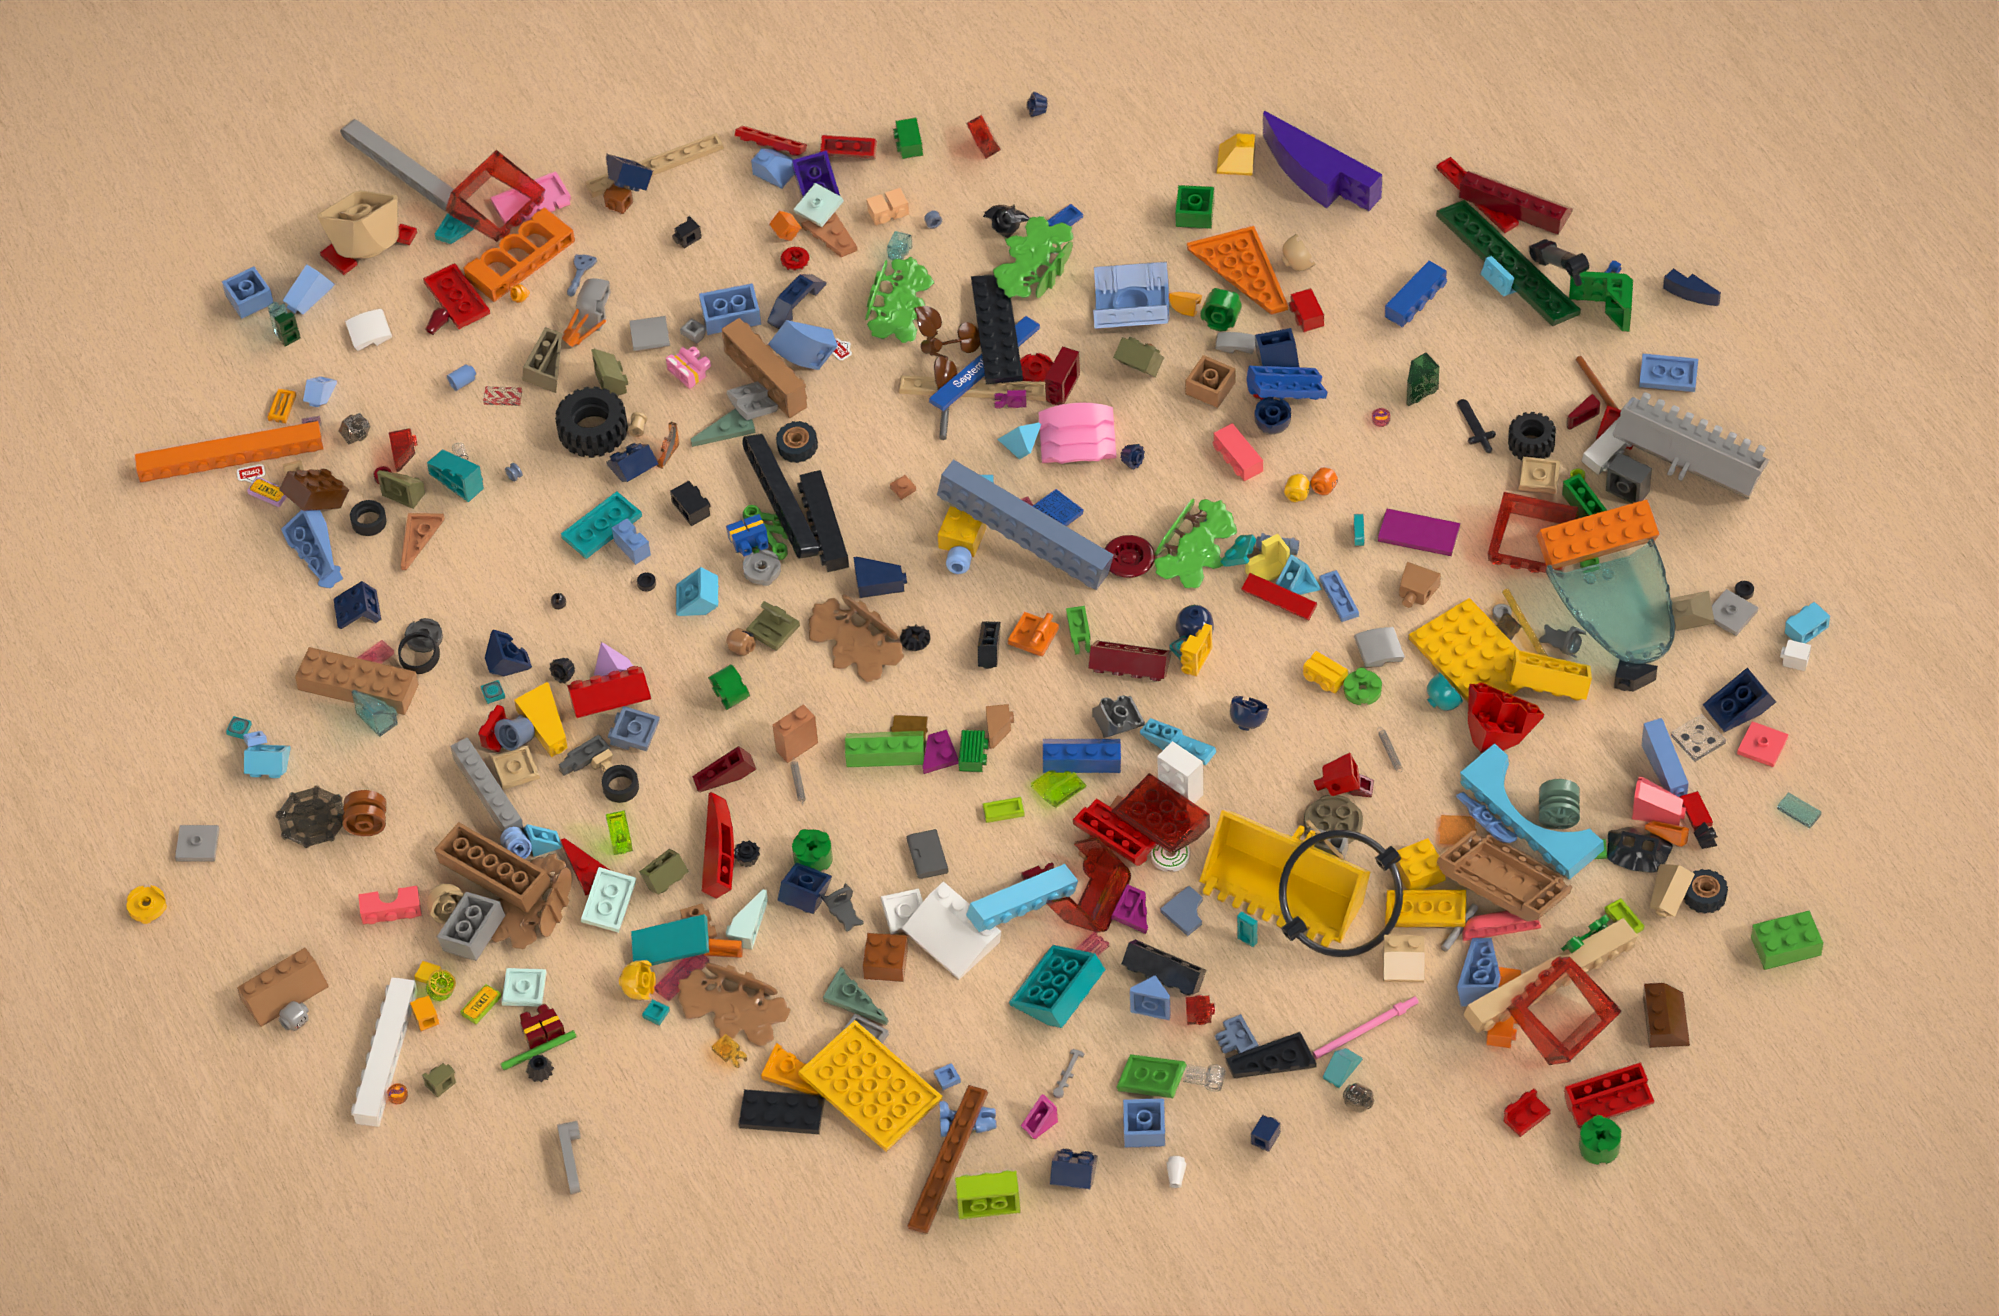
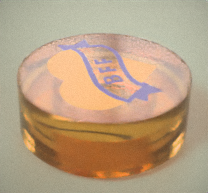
(397, 1093)

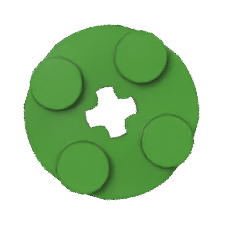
(1362, 677)

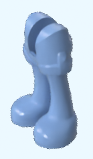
(984, 1122)

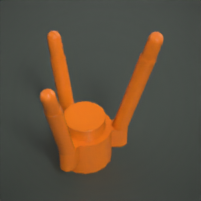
(571, 336)

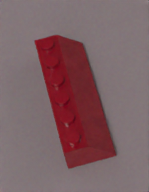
(1514, 201)

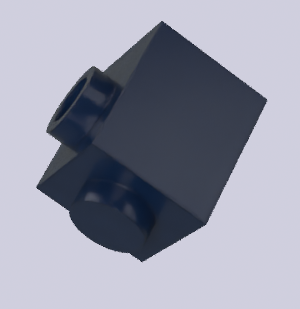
(1265, 1132)

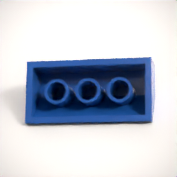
(1082, 755)

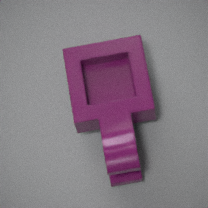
(1013, 398)

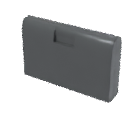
(927, 854)

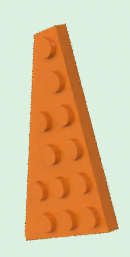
(1243, 263)

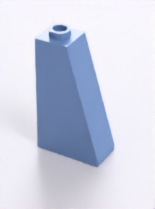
(1663, 757)

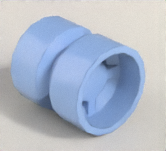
(516, 842)

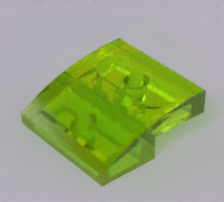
(1058, 787)

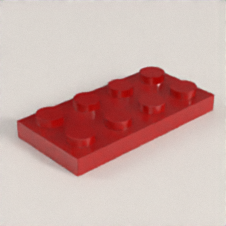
(456, 296)

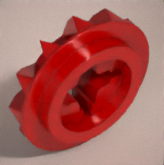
(797, 253)

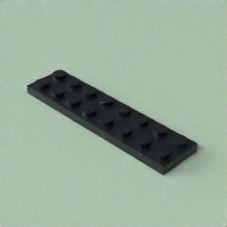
(996, 331)

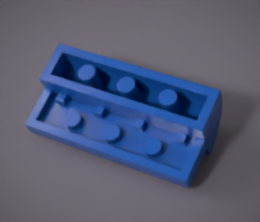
(1285, 382)

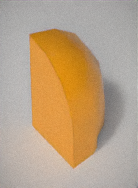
(1185, 302)

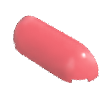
(1496, 924)

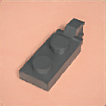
(583, 755)

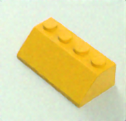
(1550, 675)

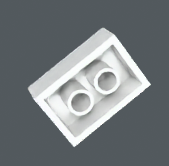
(1181, 771)

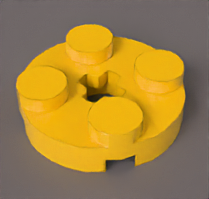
(146, 913)

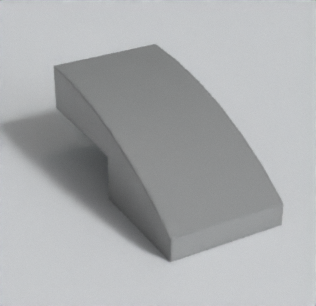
(1235, 341)

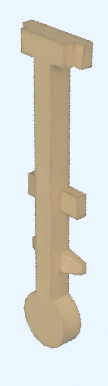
(1337, 853)

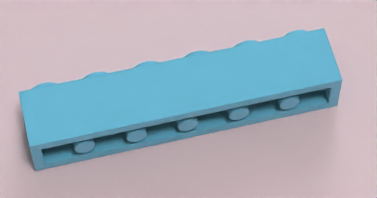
(1021, 898)

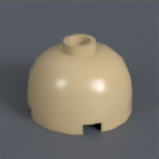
(1296, 254)
(443, 901)

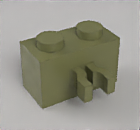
(664, 871)

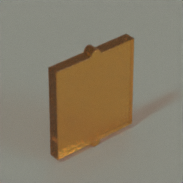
(1455, 828)

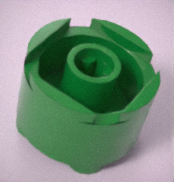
(1221, 309)
(729, 686)
(812, 849)
(1600, 1140)

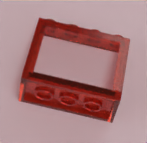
(506, 172)
(1531, 508)
(1545, 1042)

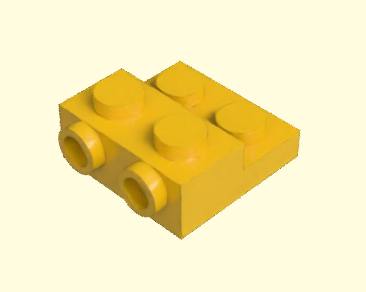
(1196, 650)

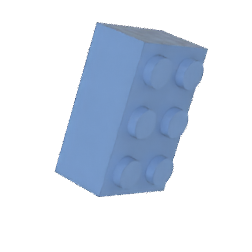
(727, 305)

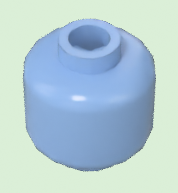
(958, 560)

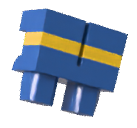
(748, 535)

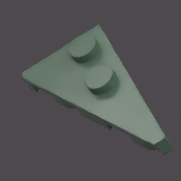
(727, 427)
(848, 996)

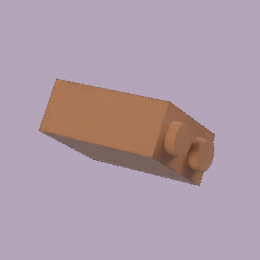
(795, 733)

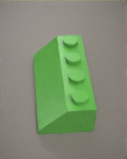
(884, 749)

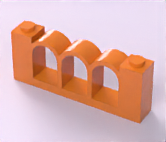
(542, 223)

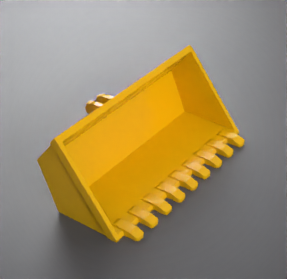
(1248, 865)

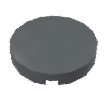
(426, 626)

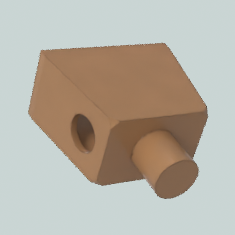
(1418, 584)

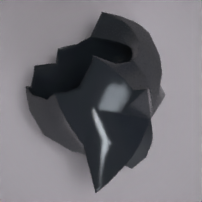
(1005, 219)

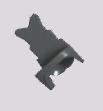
(1567, 642)
(842, 907)

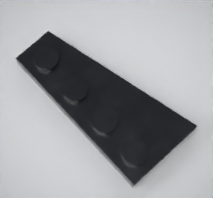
(1274, 1057)

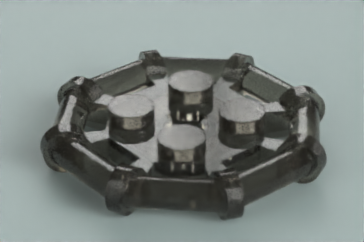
(304, 809)

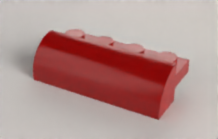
(1114, 832)
(1609, 1094)

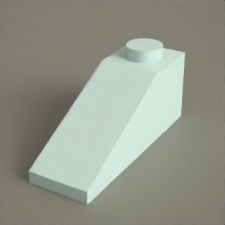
(748, 920)

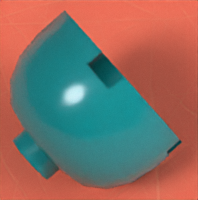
(1442, 694)

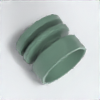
(1559, 804)

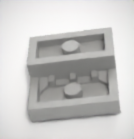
(649, 333)
(752, 400)
(1379, 646)

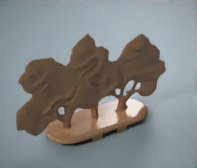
(853, 642)
(517, 921)
(734, 1009)

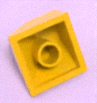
(1237, 155)

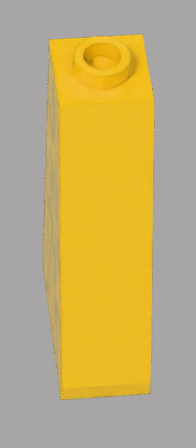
(541, 710)

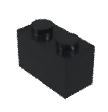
(690, 503)

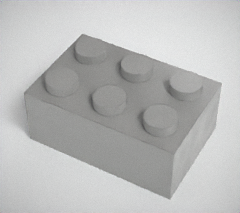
(471, 926)

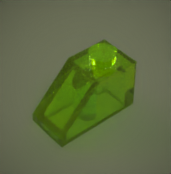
(619, 832)

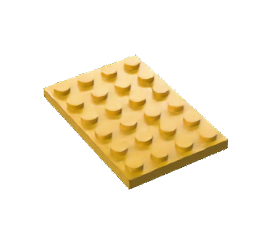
(1467, 648)
(870, 1085)

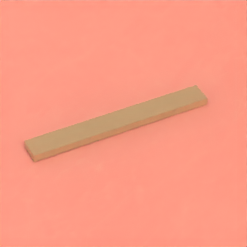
(664, 161)
(927, 386)

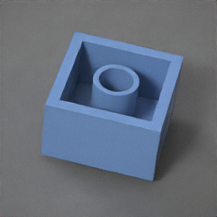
(247, 292)
(1144, 1123)

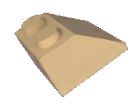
(1404, 958)

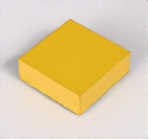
(425, 970)

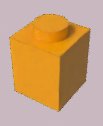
(424, 1013)

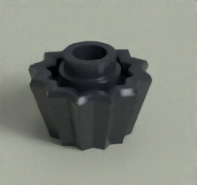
(562, 670)
(1705, 836)
(747, 853)
(539, 1068)

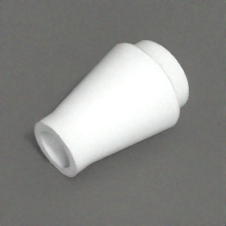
(1176, 1168)

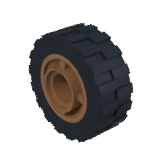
(797, 441)
(1706, 891)

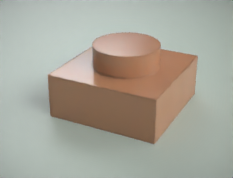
(903, 487)

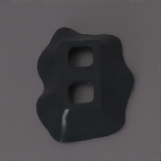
(1635, 857)

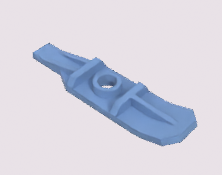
(1487, 820)

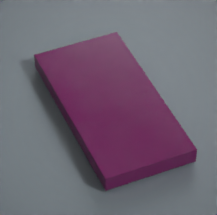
(1419, 532)

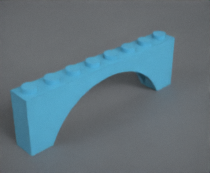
(1564, 850)

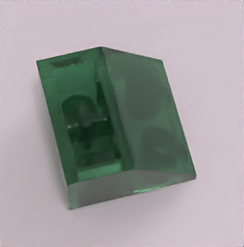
(1422, 378)

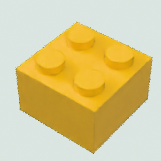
(960, 530)
(1419, 866)

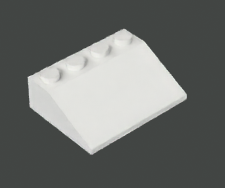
(947, 933)

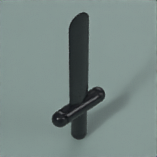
(1480, 435)

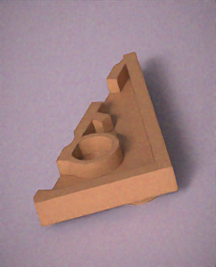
(418, 532)

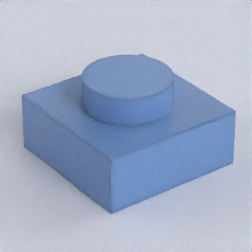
(947, 1076)

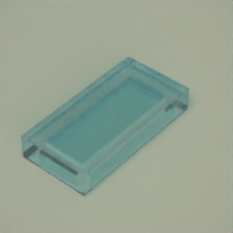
(1799, 810)

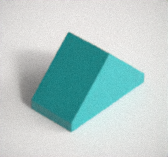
(1341, 1066)

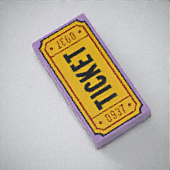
(266, 491)

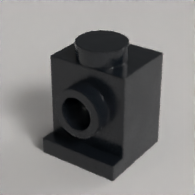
(687, 233)

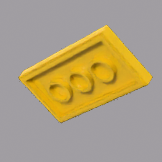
(1429, 908)

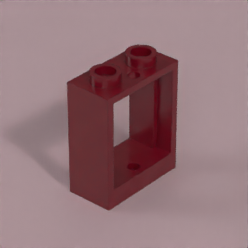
(1062, 376)

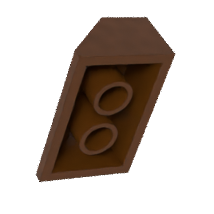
(1665, 1016)

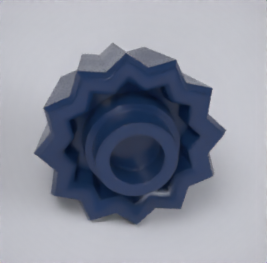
(1037, 104)
(1132, 455)

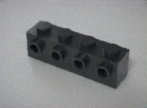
(1166, 967)

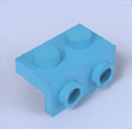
(1497, 276)

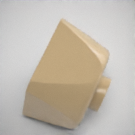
(362, 224)

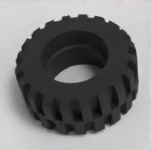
(593, 440)

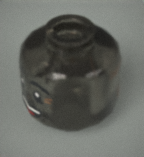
(1358, 1097)

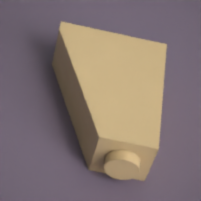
(1670, 889)

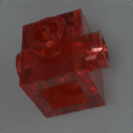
(1199, 1010)

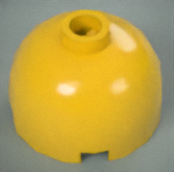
(638, 980)

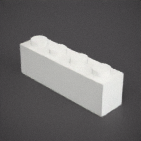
(1604, 450)

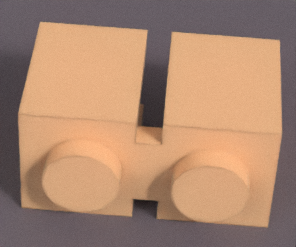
(882, 211)

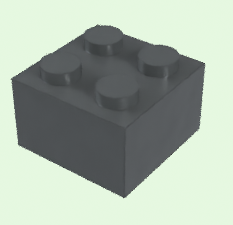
(1628, 479)

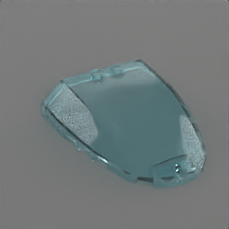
(1622, 604)

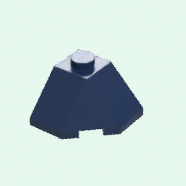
(504, 656)

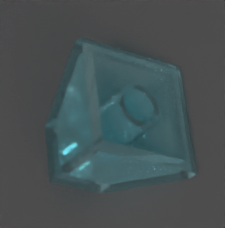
(374, 712)

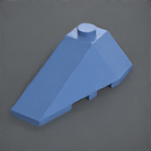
(310, 538)
(1479, 972)

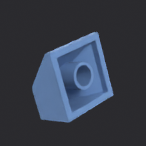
(773, 167)

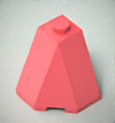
(1656, 804)

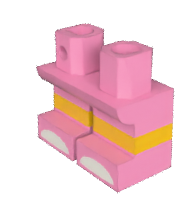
(687, 366)

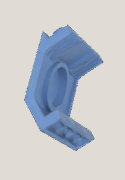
(1131, 295)

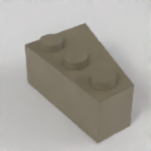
(544, 360)

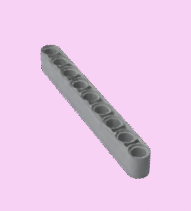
(397, 163)

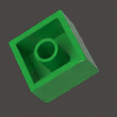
(1195, 206)

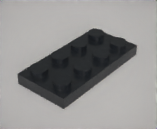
(781, 1111)

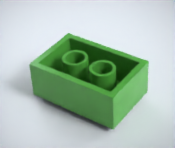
(1787, 940)

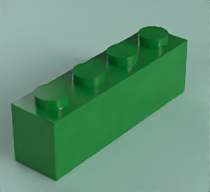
(1580, 495)

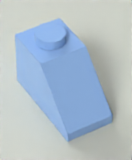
(318, 390)

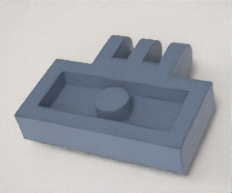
(1236, 1036)

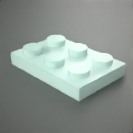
(608, 899)

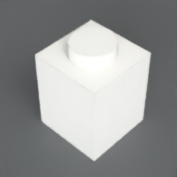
(1796, 655)

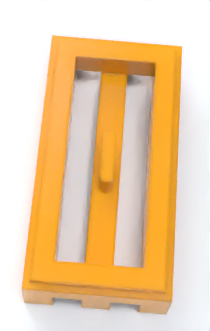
(271, 416)

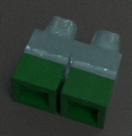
(283, 324)

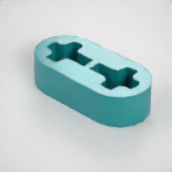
(1359, 529)

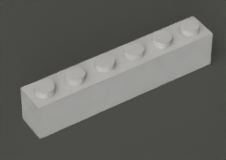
(485, 785)

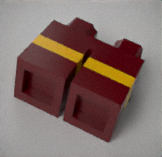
(541, 1026)

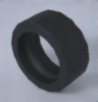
(371, 528)
(620, 795)

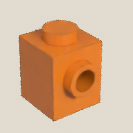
(785, 225)

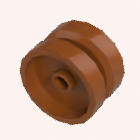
(364, 813)

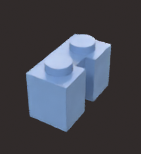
(630, 542)

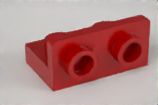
(1525, 1113)

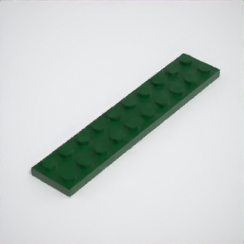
(1528, 279)

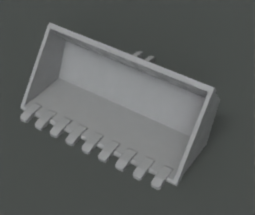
(1690, 445)

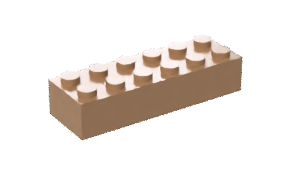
(764, 367)
(338, 675)
(492, 867)

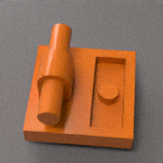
(1033, 633)

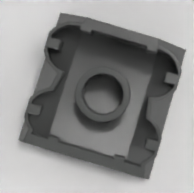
(1117, 715)

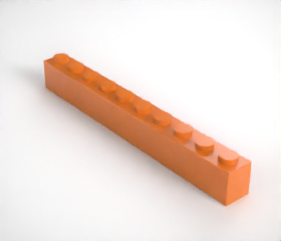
(229, 451)

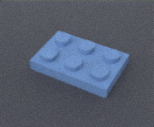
(1668, 372)

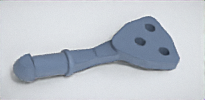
(581, 263)

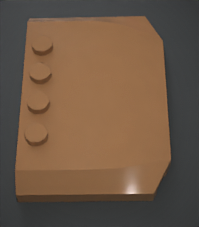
(1504, 875)

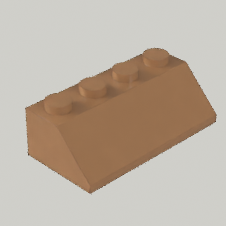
(287, 981)

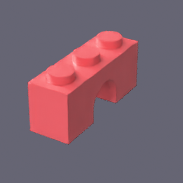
(405, 906)

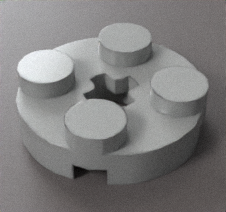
(762, 576)

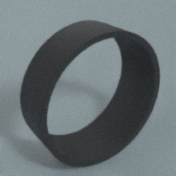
(425, 667)

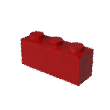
(849, 146)

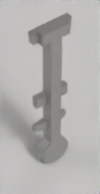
(1058, 1092)

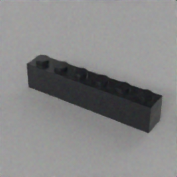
(824, 521)

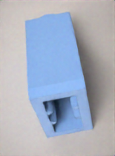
(307, 290)

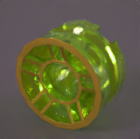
(444, 978)

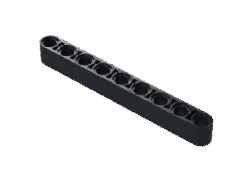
(780, 496)

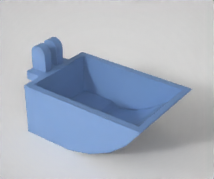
(804, 344)

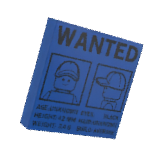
(1059, 507)

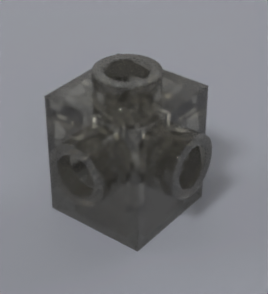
(354, 428)

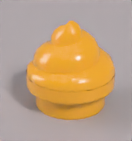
(519, 293)

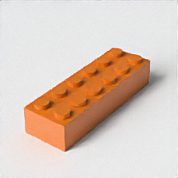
(1597, 535)

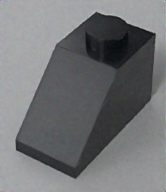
(1634, 676)

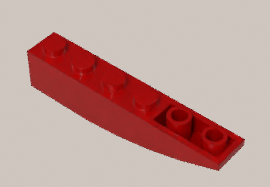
(718, 848)

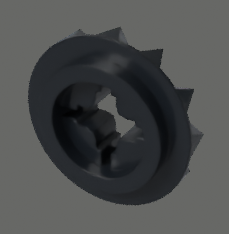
(912, 643)

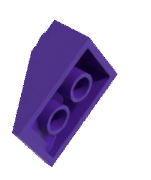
(812, 170)

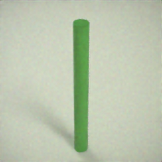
(538, 1050)

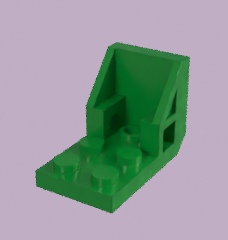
(1608, 289)

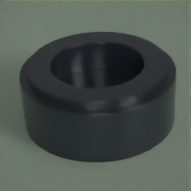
(646, 582)
(1744, 589)

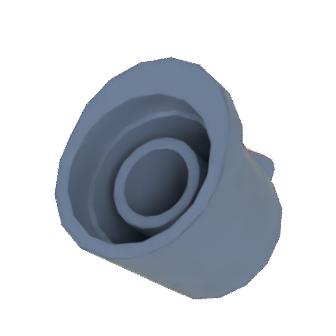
(514, 733)

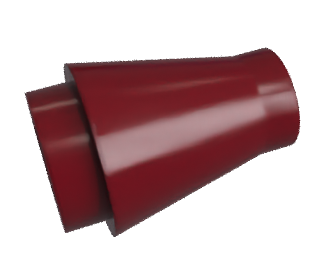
(437, 320)

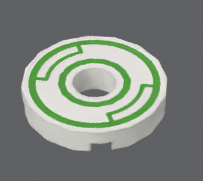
(1167, 863)

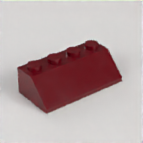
(1129, 659)

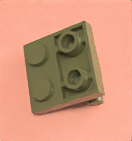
(773, 626)

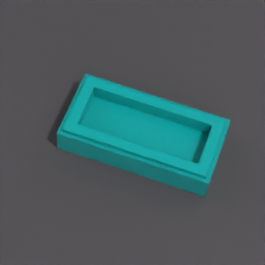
(1247, 929)

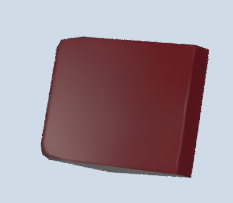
(1366, 787)

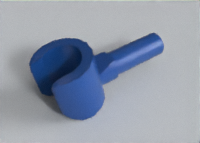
(1614, 266)

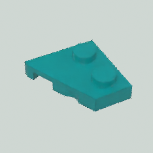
(451, 230)
(1238, 552)

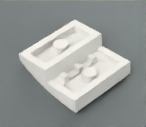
(368, 328)

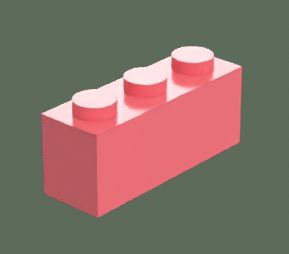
(1238, 452)

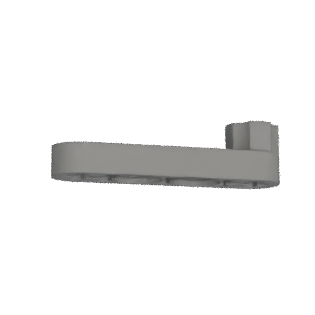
(568, 1132)

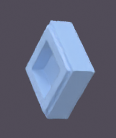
(255, 738)

